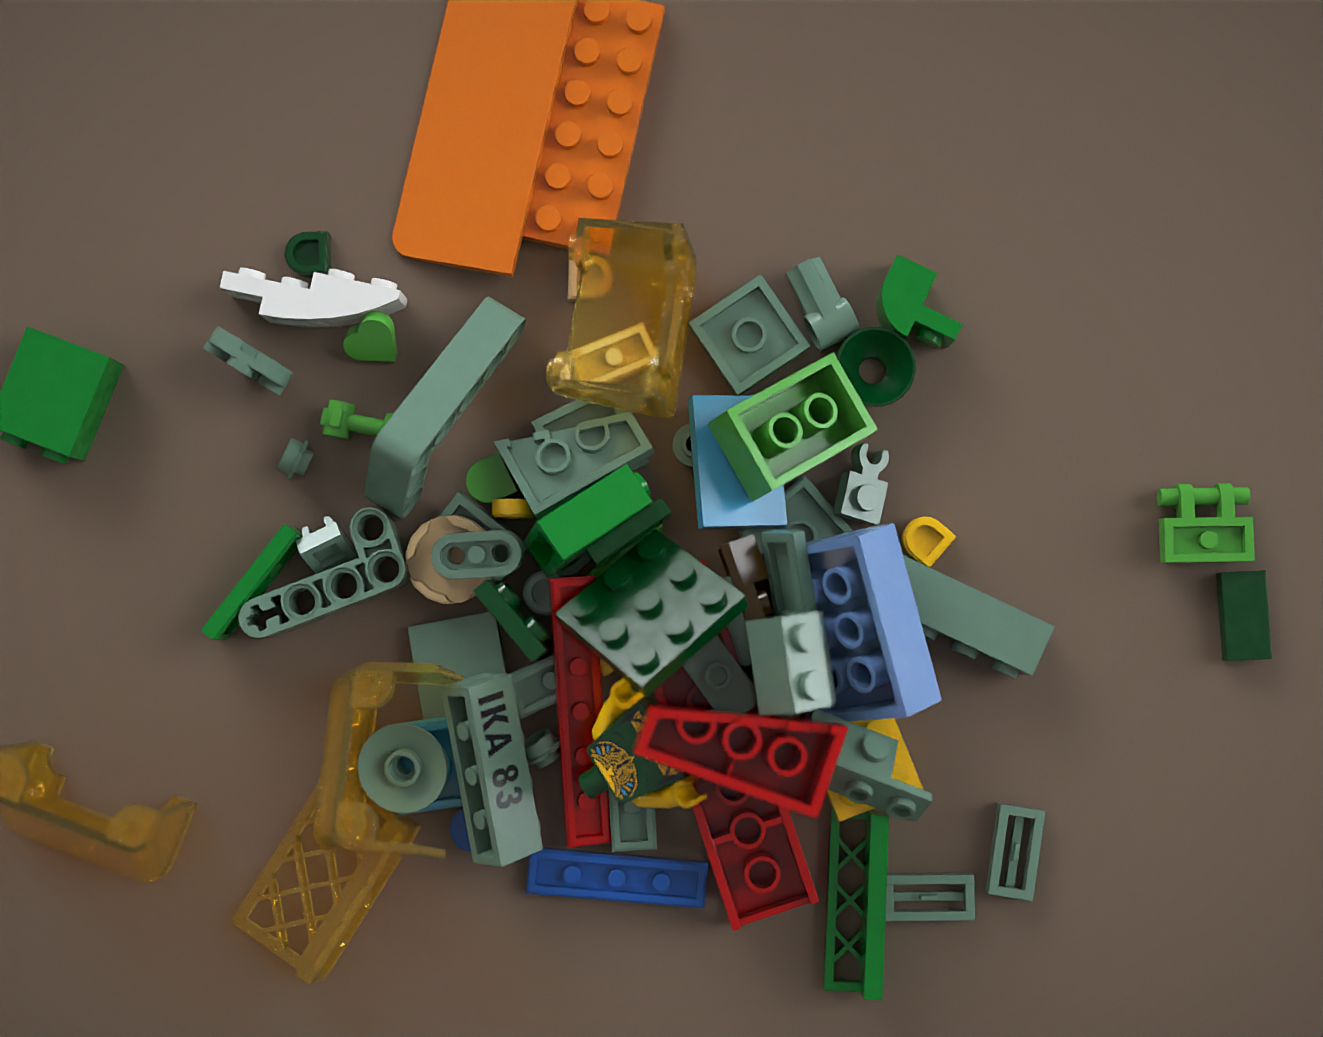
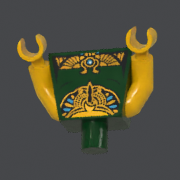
(622, 771)

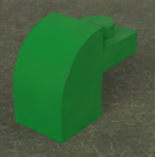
(902, 307)

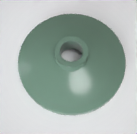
(389, 782)

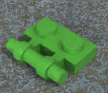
(1209, 538)

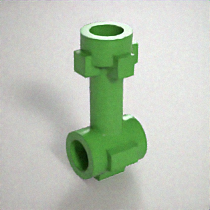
(340, 420)

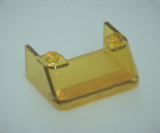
(341, 816)

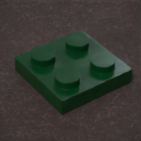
(503, 605)

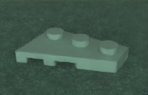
(569, 461)

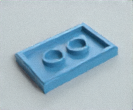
(718, 491)

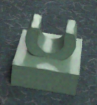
(325, 547)

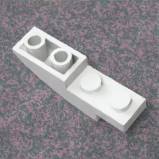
(329, 302)

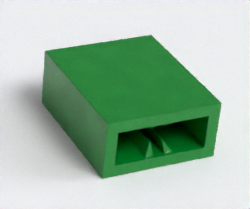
(56, 396)
(585, 519)

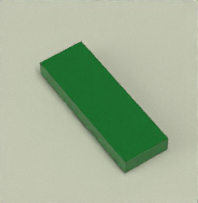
(253, 582)

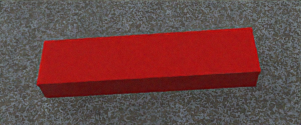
(745, 837)

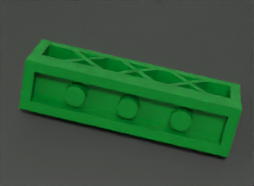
(873, 906)

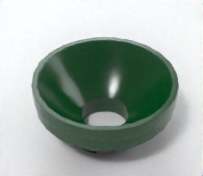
(888, 349)

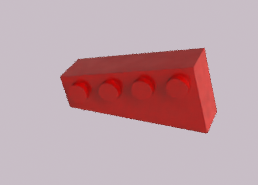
(752, 753)

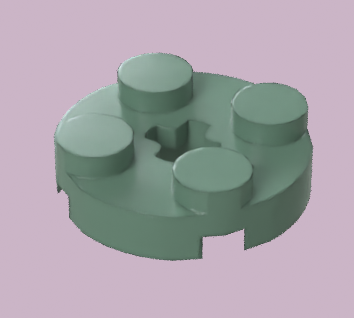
(248, 360)

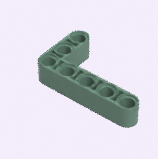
(431, 409)

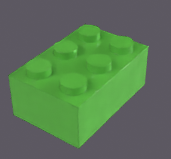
(792, 426)

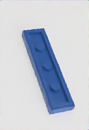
(617, 877)

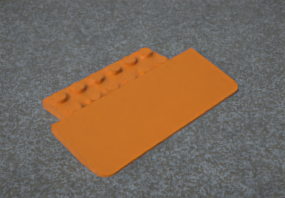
(524, 127)

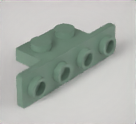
(866, 772)

